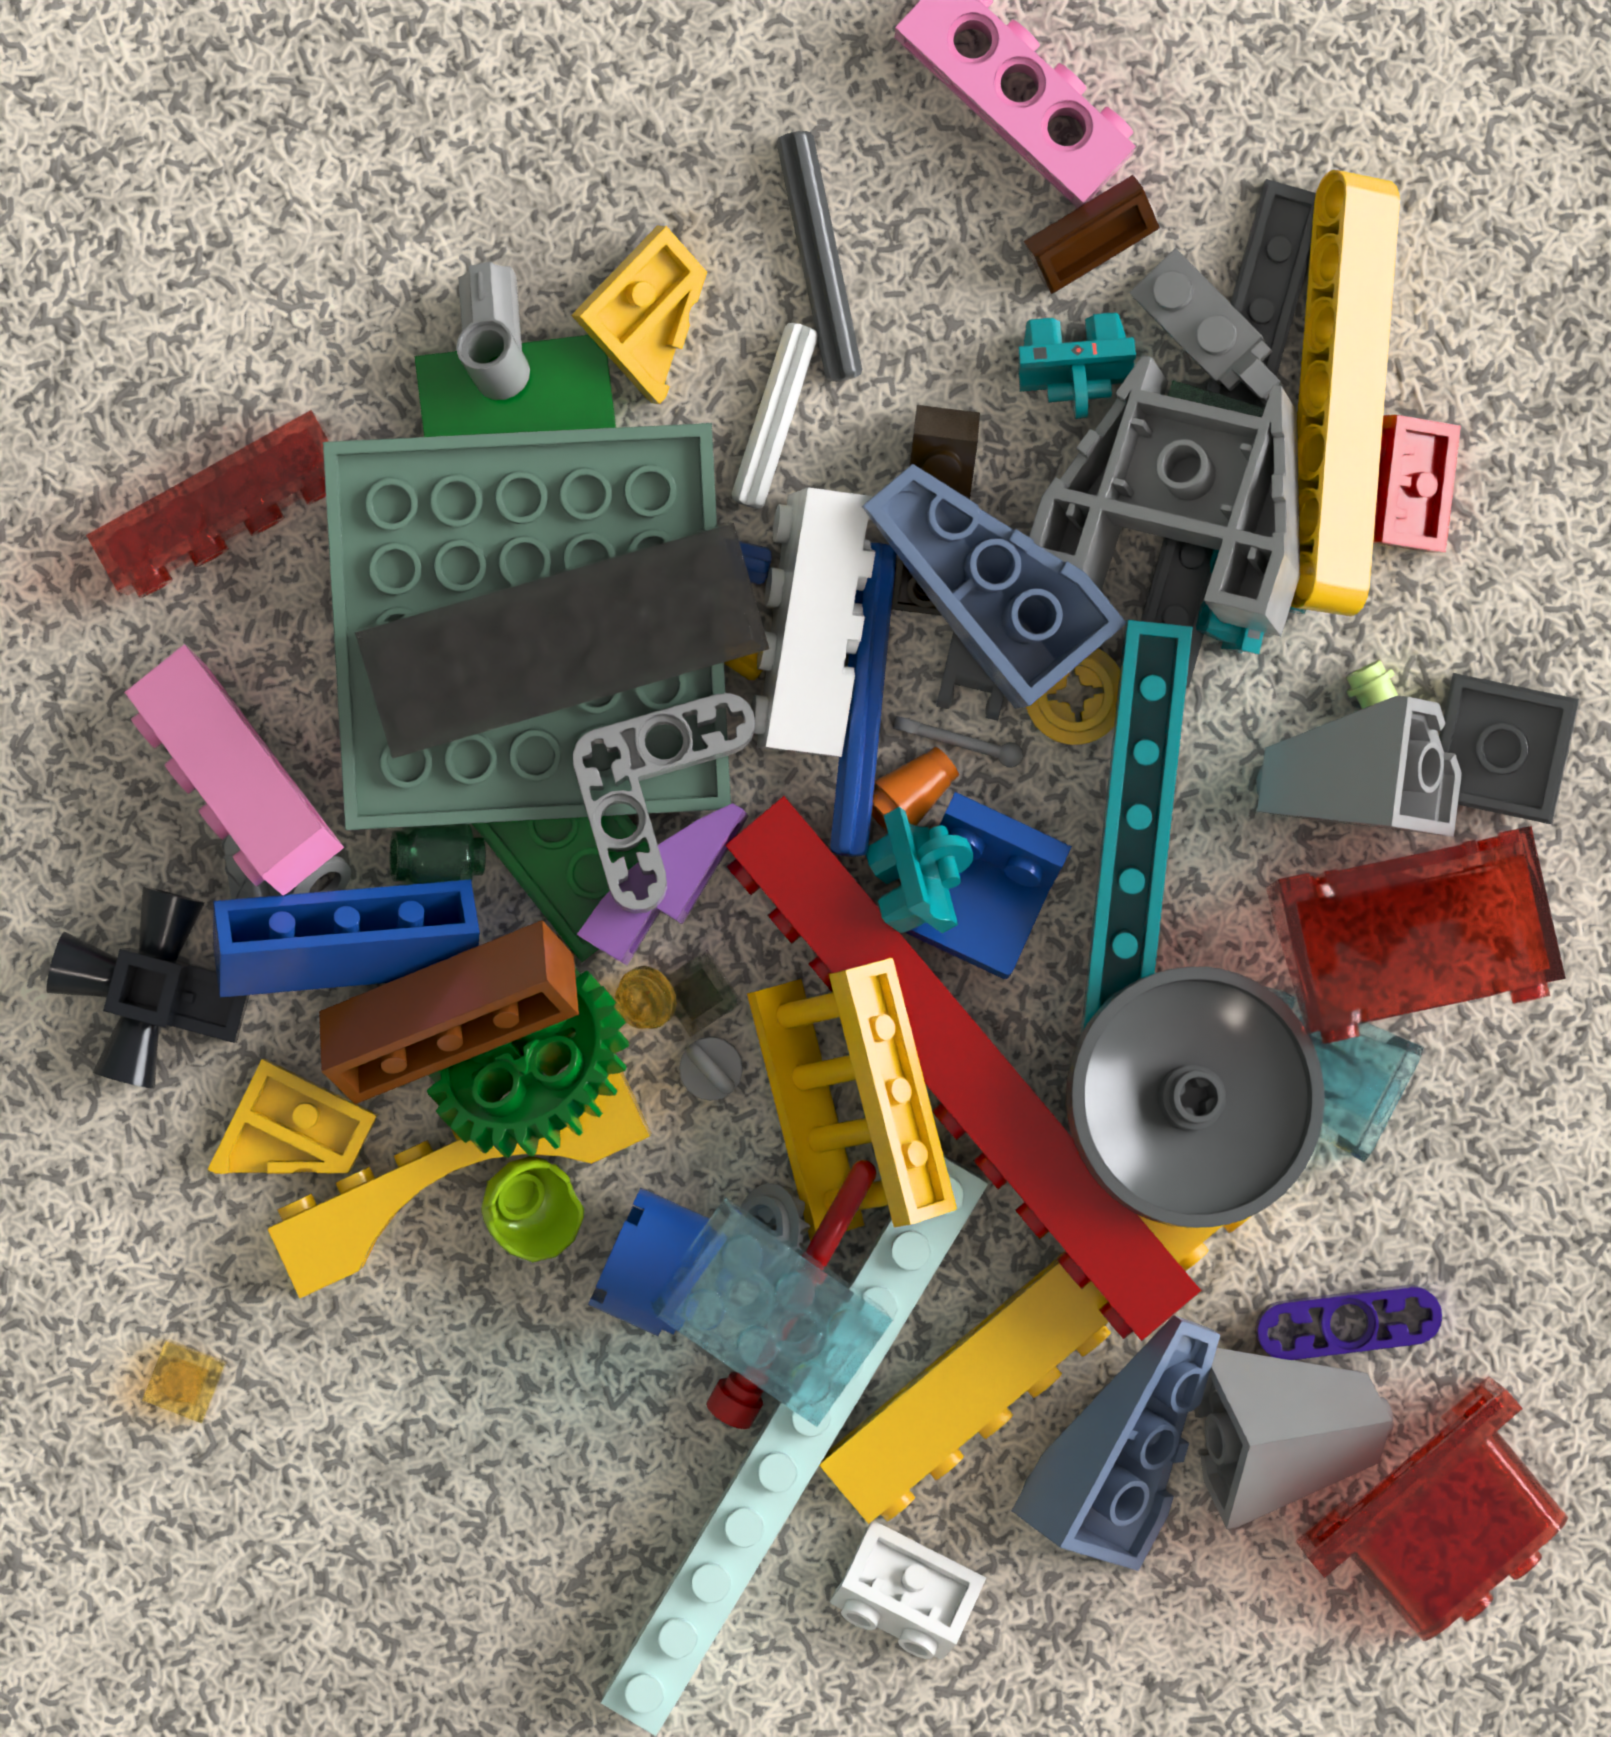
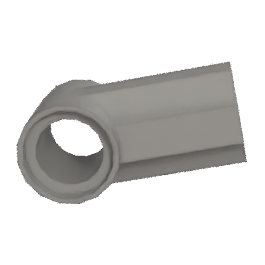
(492, 329)

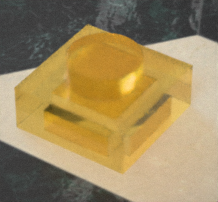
(184, 1381)

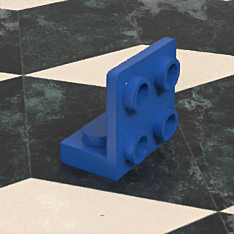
(999, 889)

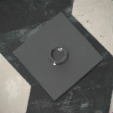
(1508, 745)

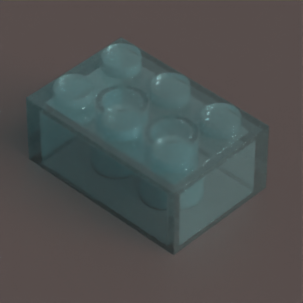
(771, 1312)

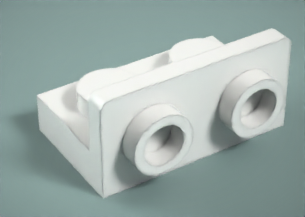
(907, 1592)

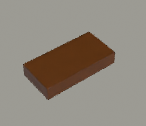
(1092, 234)

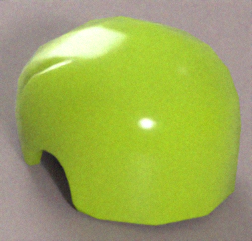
(532, 1209)

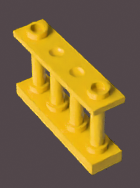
(889, 1086)

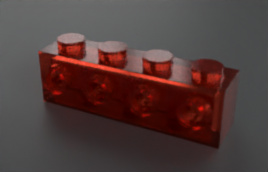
(214, 506)

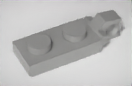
(1206, 325)

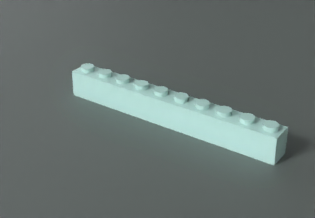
(773, 1480)

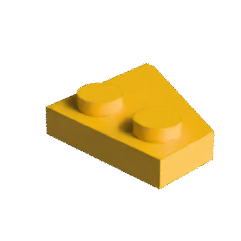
(644, 310)
(291, 1127)

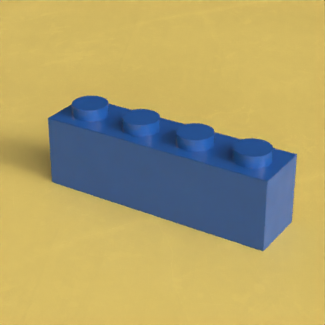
(339, 936)

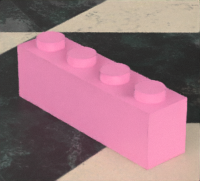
(233, 771)

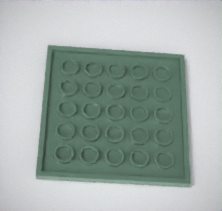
(481, 512)

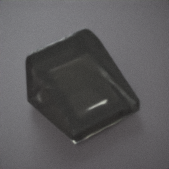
(702, 993)

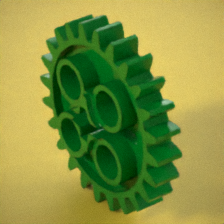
(528, 1067)

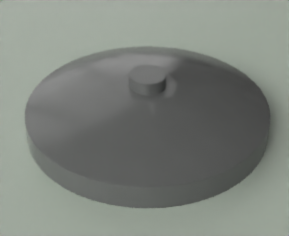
(1195, 1097)

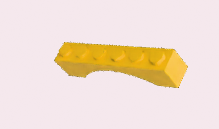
(337, 1235)

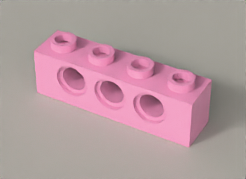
(1073, 170)

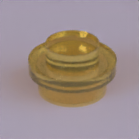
(645, 998)

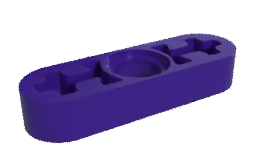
(1394, 1301)

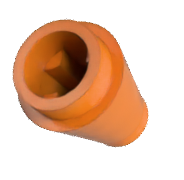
(913, 786)

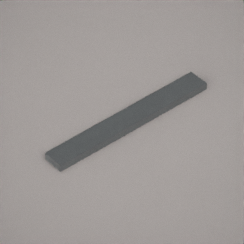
(1267, 298)

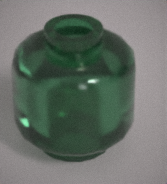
(436, 854)

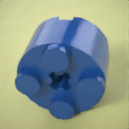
(644, 1260)

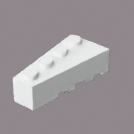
(813, 622)

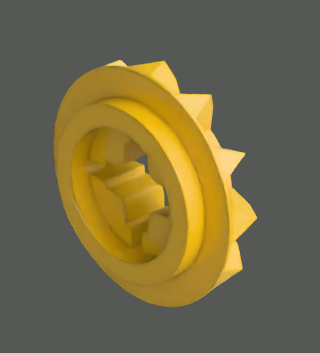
(1098, 713)

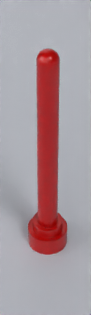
(737, 1399)

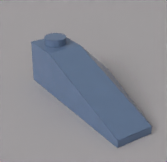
(1000, 592)
(1110, 1468)

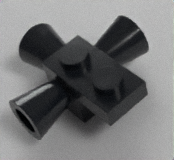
(147, 988)

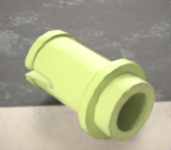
(1371, 684)

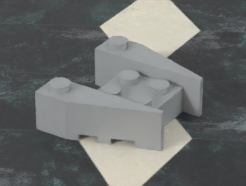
(1191, 479)

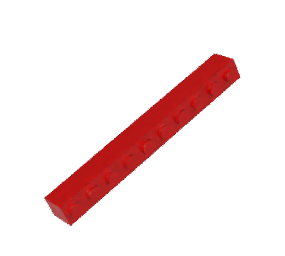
(968, 1076)

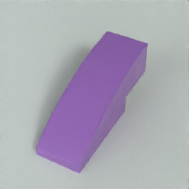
(689, 864)

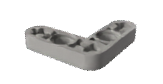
(638, 765)

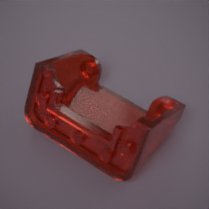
(1417, 933)

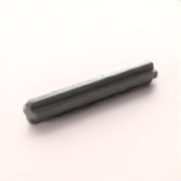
(819, 256)

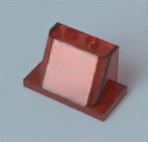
(1445, 1519)

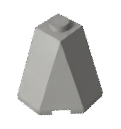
(1367, 770)
(1284, 1431)

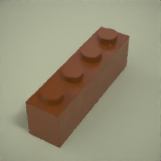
(448, 1012)

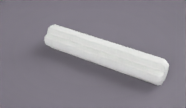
(774, 415)

